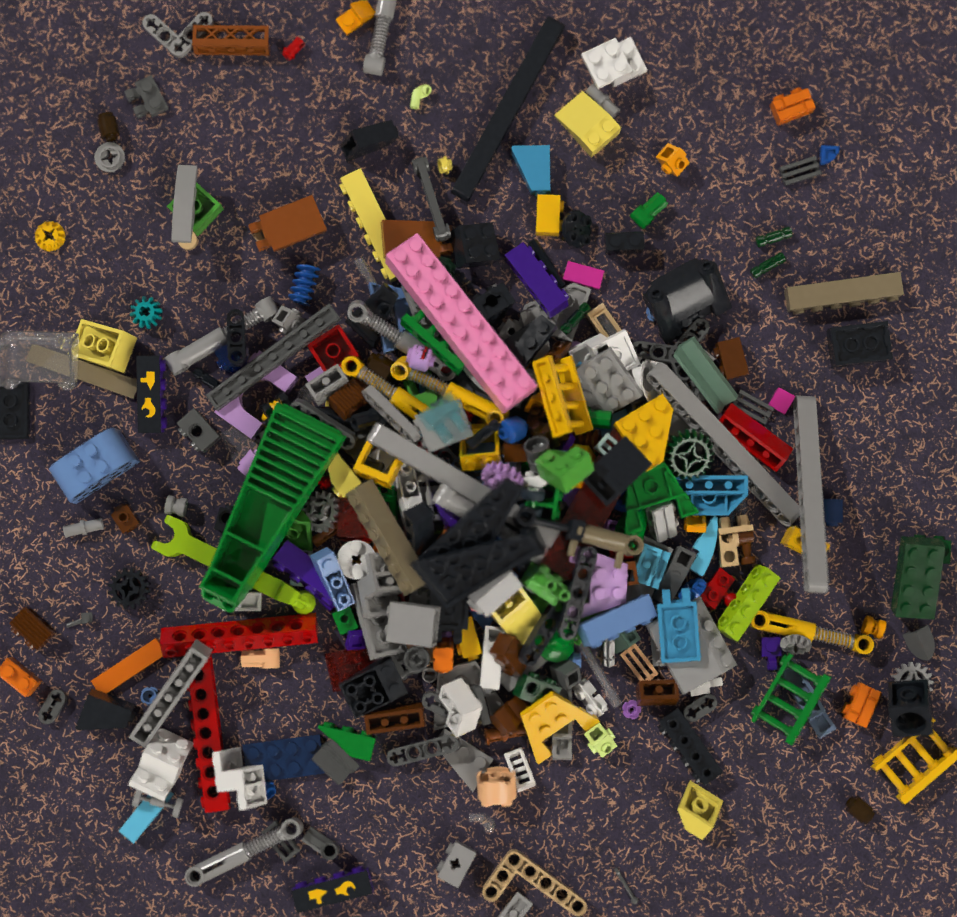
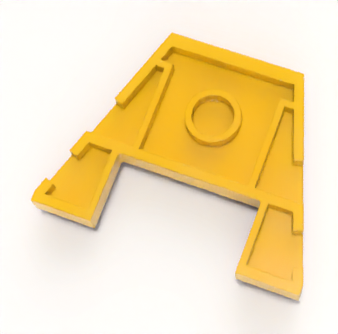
(548, 717)

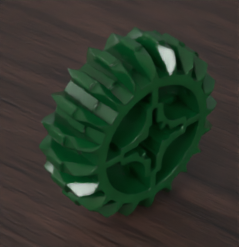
(701, 459)

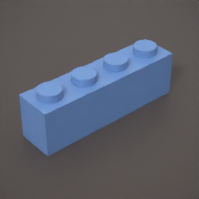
(616, 620)

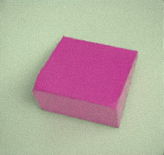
(781, 400)

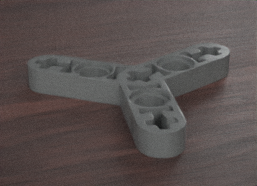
(669, 350)

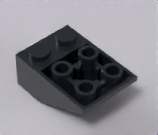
(617, 471)
(373, 687)

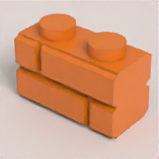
(792, 106)
(443, 655)
(19, 677)
(861, 704)

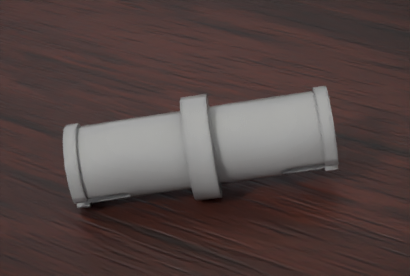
(602, 100)
(83, 527)

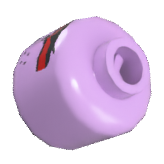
(420, 358)

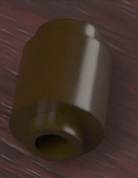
(108, 126)
(860, 809)

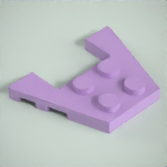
(606, 587)

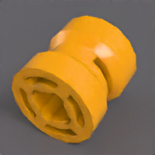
(873, 627)

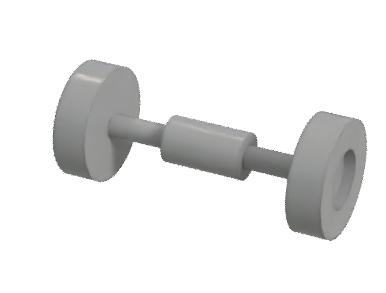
(429, 494)
(156, 802)

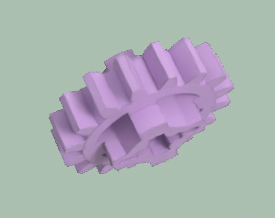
(495, 473)

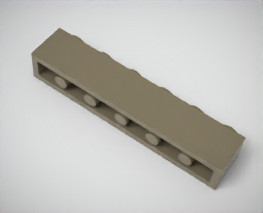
(844, 292)
(386, 535)

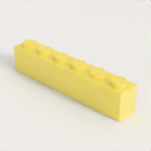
(369, 214)

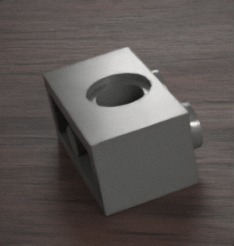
(206, 439)

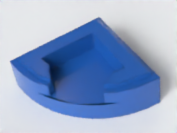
(828, 153)

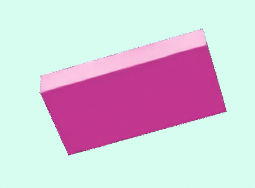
(583, 275)

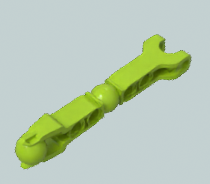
(186, 544)

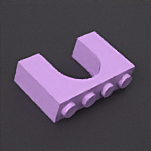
(237, 415)

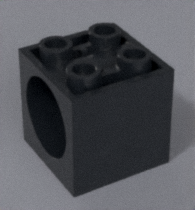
(910, 708)

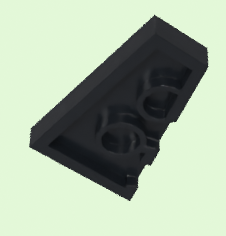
(379, 303)

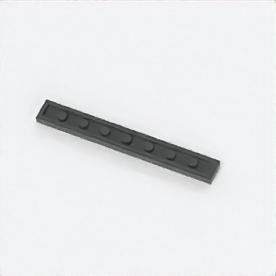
(273, 357)

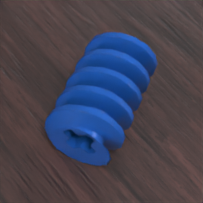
(303, 284)

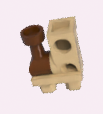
(732, 537)

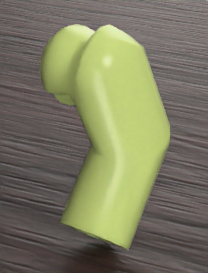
(418, 94)

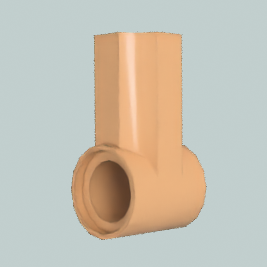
(261, 658)

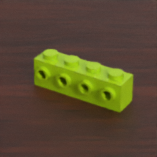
(747, 602)

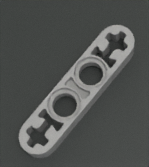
(391, 414)

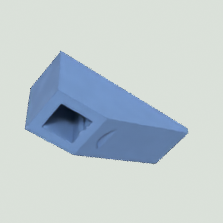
(332, 578)

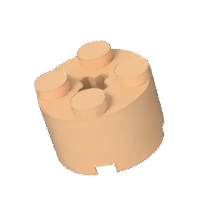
(496, 786)

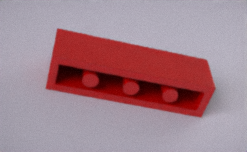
(756, 437)

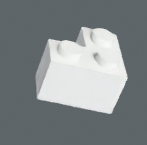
(462, 707)

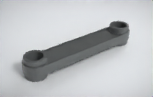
(441, 230)

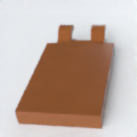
(289, 224)
(398, 231)

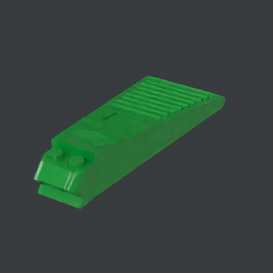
(276, 488)

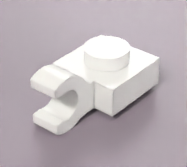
(704, 689)

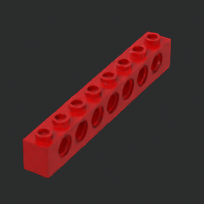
(241, 634)
(208, 801)

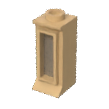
(603, 321)

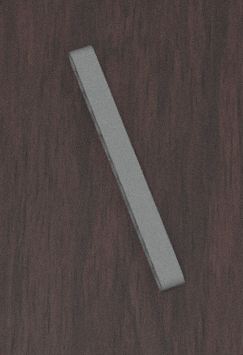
(724, 443)
(442, 472)
(810, 495)

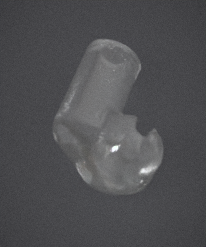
(485, 820)

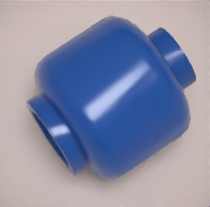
(513, 429)

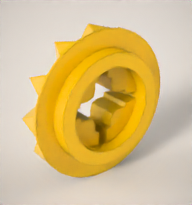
(58, 234)

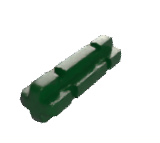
(774, 237)
(768, 265)
(575, 318)

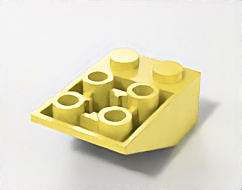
(517, 616)

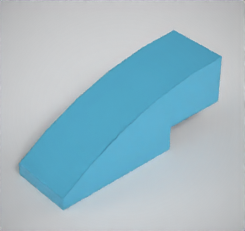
(705, 547)
(141, 819)

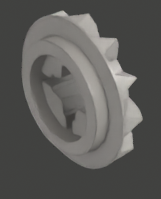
(102, 153)
(788, 644)

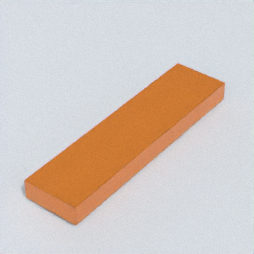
(128, 667)

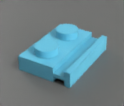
(652, 566)

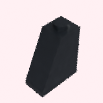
(368, 139)
(105, 712)

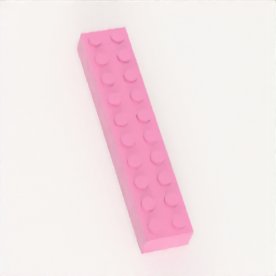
(460, 323)

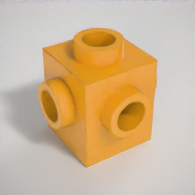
(672, 160)

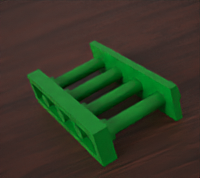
(426, 337)
(810, 698)

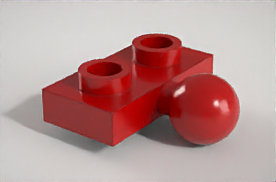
(717, 589)

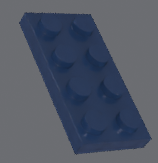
(285, 757)

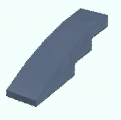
(818, 719)

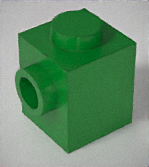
(345, 620)

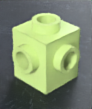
(600, 740)

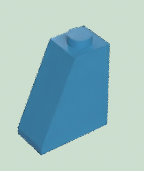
(534, 166)

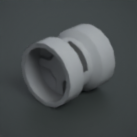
(176, 506)

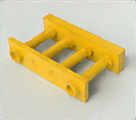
(553, 397)
(921, 780)

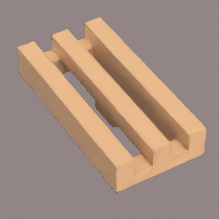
(628, 650)

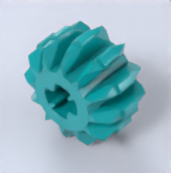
(143, 319)

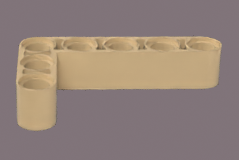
(535, 879)

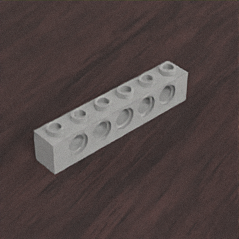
(170, 693)

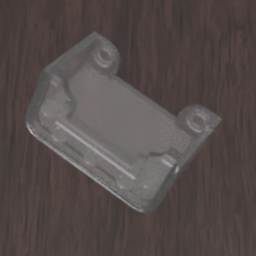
(39, 358)

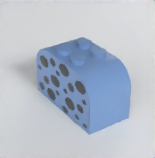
(93, 464)

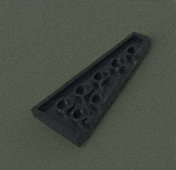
(522, 344)

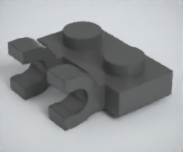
(151, 96)

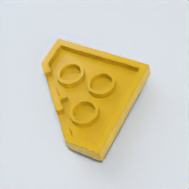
(648, 428)

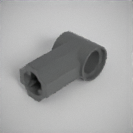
(319, 841)

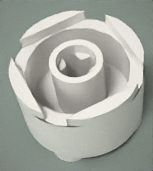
(345, 561)

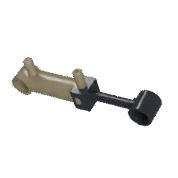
(579, 531)

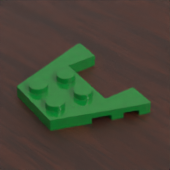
(652, 489)

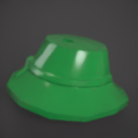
(557, 648)

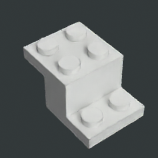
(614, 62)
(618, 342)
(161, 764)
(232, 776)

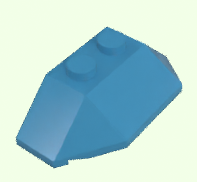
(715, 493)

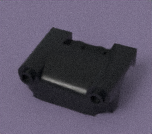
(685, 296)

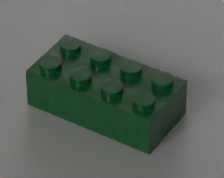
(917, 577)

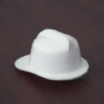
(638, 374)

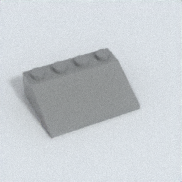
(714, 653)

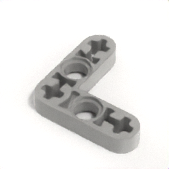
(175, 39)

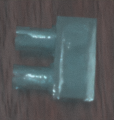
(444, 408)

